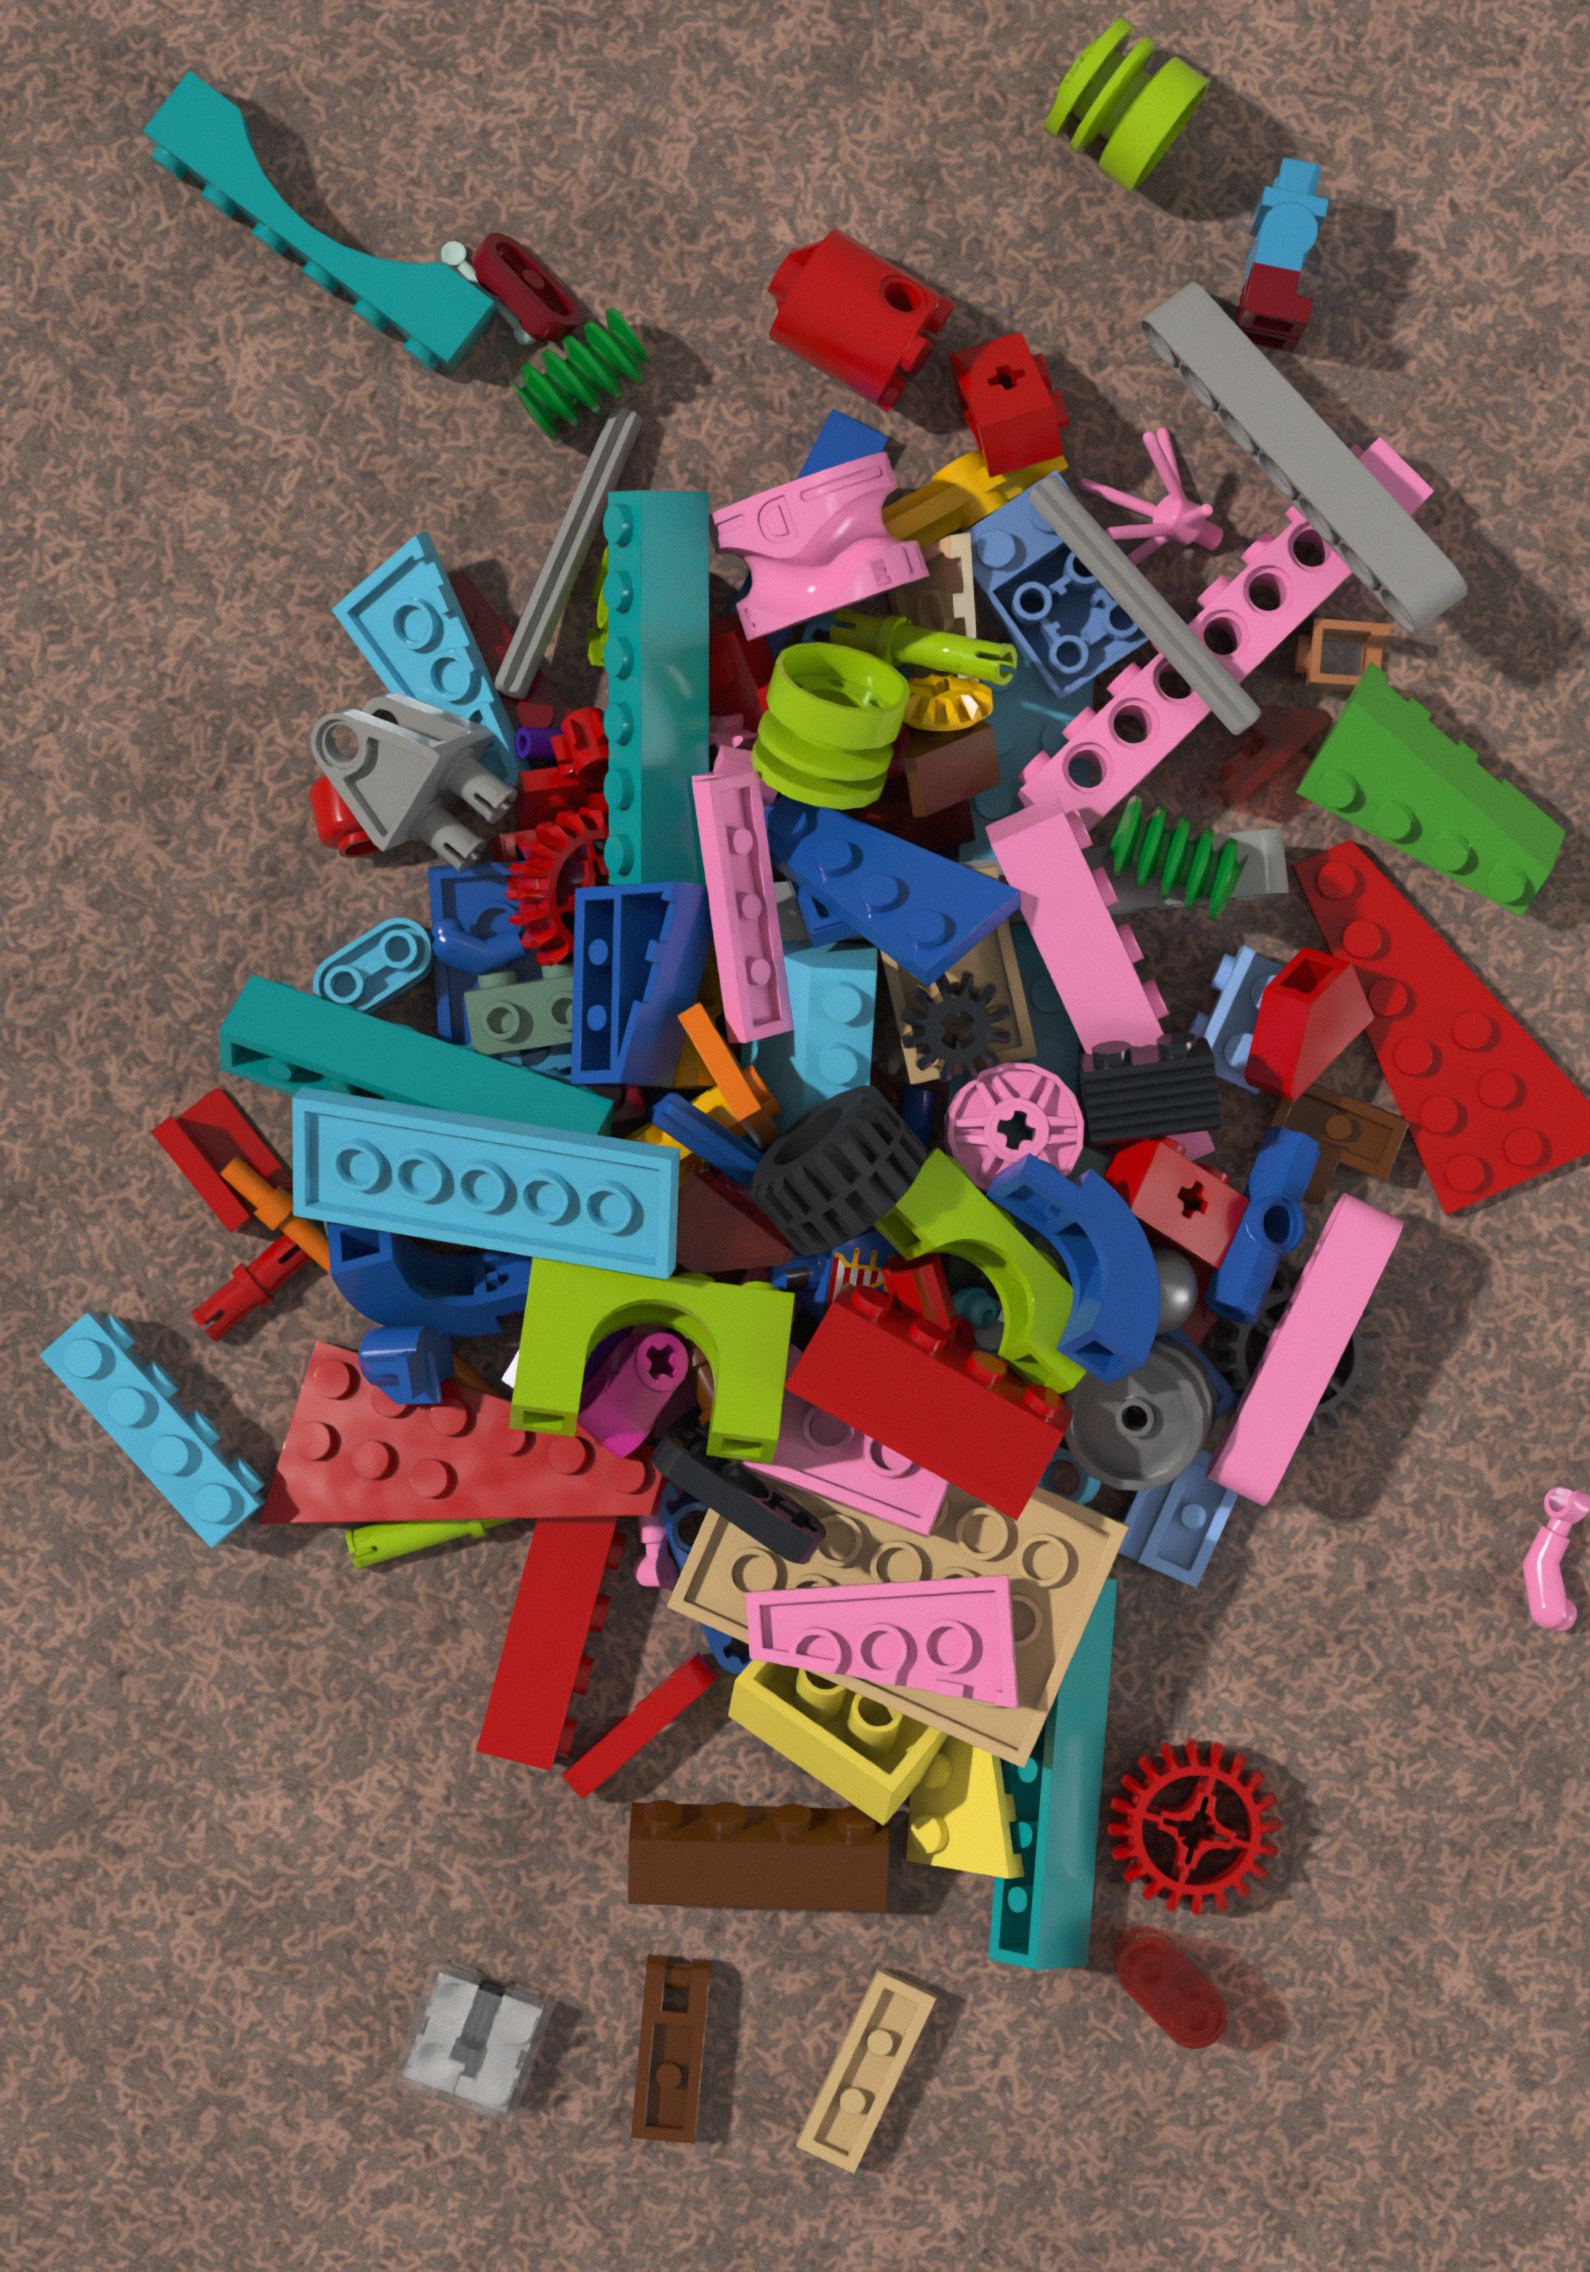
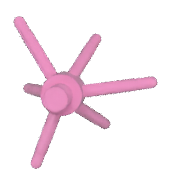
(1175, 515)

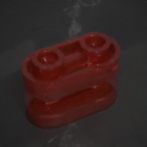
(1169, 1987)

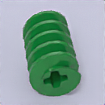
(581, 374)
(1175, 857)

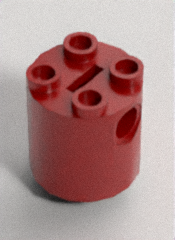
(856, 316)

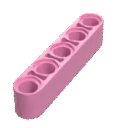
(1304, 1349)

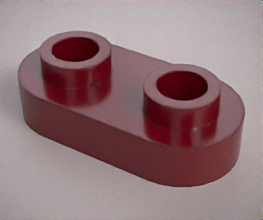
(526, 288)

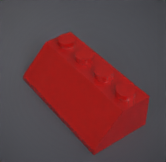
(931, 1398)

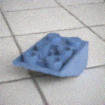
(1047, 598)

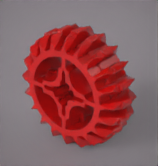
(561, 851)
(1187, 1857)

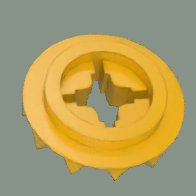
(947, 703)

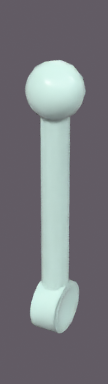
(454, 256)

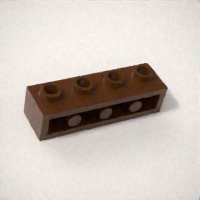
(757, 1856)

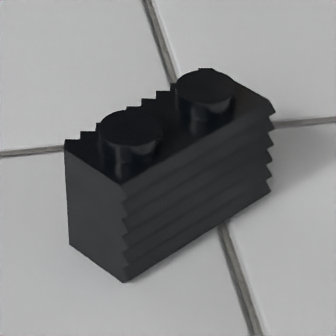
(1149, 1089)

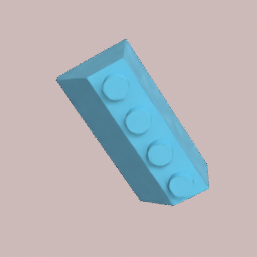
(832, 1032)

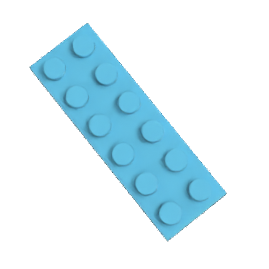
(485, 1182)

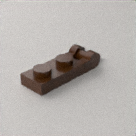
(671, 2052)

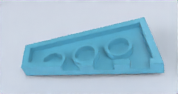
(424, 648)

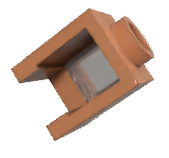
(1338, 652)

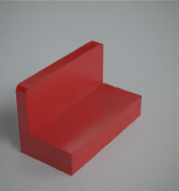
(206, 1142)

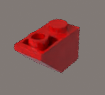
(1305, 1023)

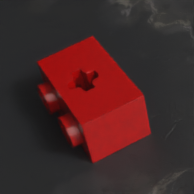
(1008, 403)
(1177, 1200)

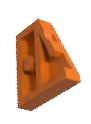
(742, 1088)

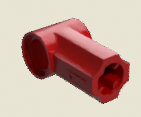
(922, 1291)

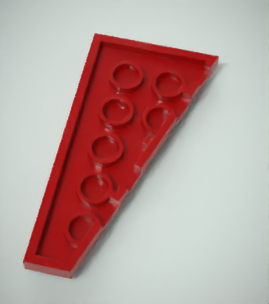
(1458, 1065)
(375, 1460)

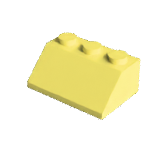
(836, 1735)

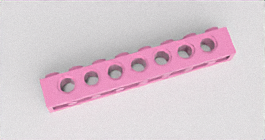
(1254, 638)

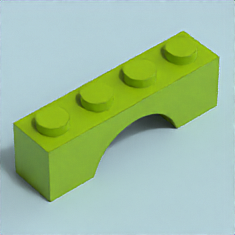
(953, 1217)

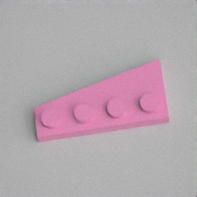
(911, 1634)

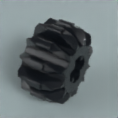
(933, 1029)

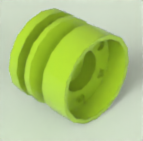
(1125, 104)
(830, 725)

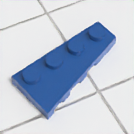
(885, 888)

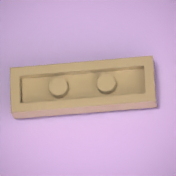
(865, 2070)

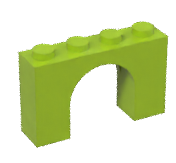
(735, 1326)

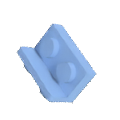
(1235, 1012)

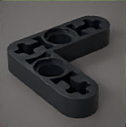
(736, 1492)

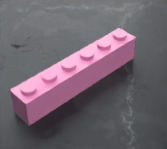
(1077, 935)

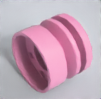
(994, 1097)

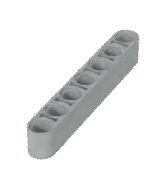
(1304, 458)

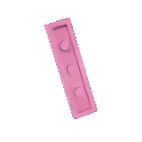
(742, 905)

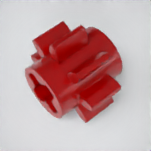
(583, 747)

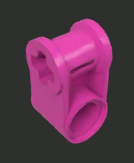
(623, 1399)

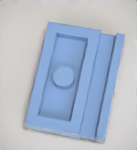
(1178, 1523)

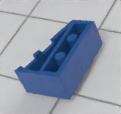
(632, 975)

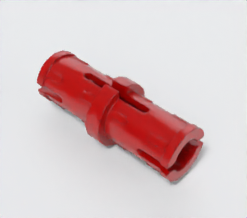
(251, 1287)

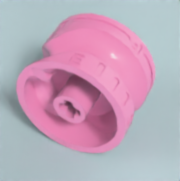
(816, 545)

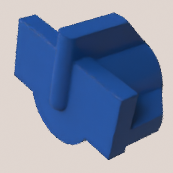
(407, 1362)

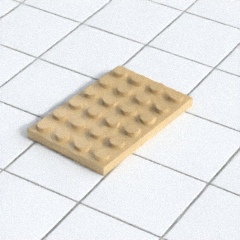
(1056, 1571)

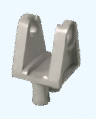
(413, 774)

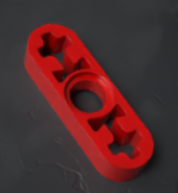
(640, 1726)

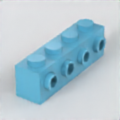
(154, 1427)

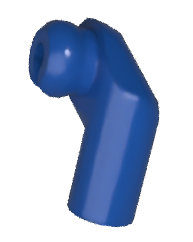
(471, 953)

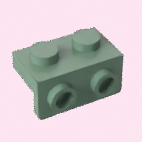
(522, 1013)

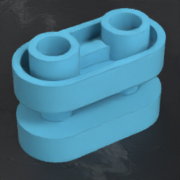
(377, 966)

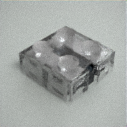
(473, 2040)

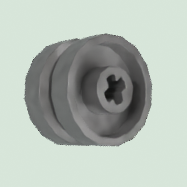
(1151, 1448)

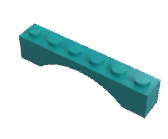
(423, 302)

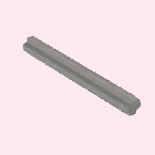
(568, 553)
(1144, 605)

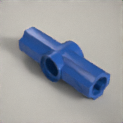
(1268, 1227)

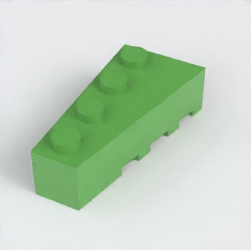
(1430, 797)

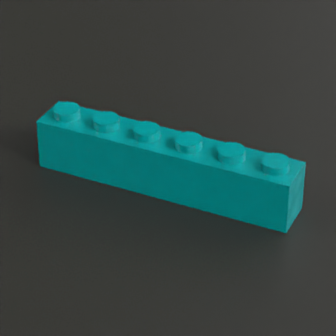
(656, 683)
(309, 1042)
(1047, 1913)

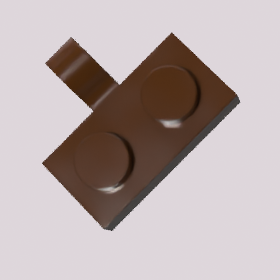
(1347, 1132)

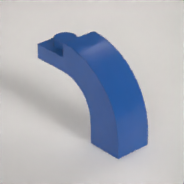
(1106, 1257)
(410, 1286)

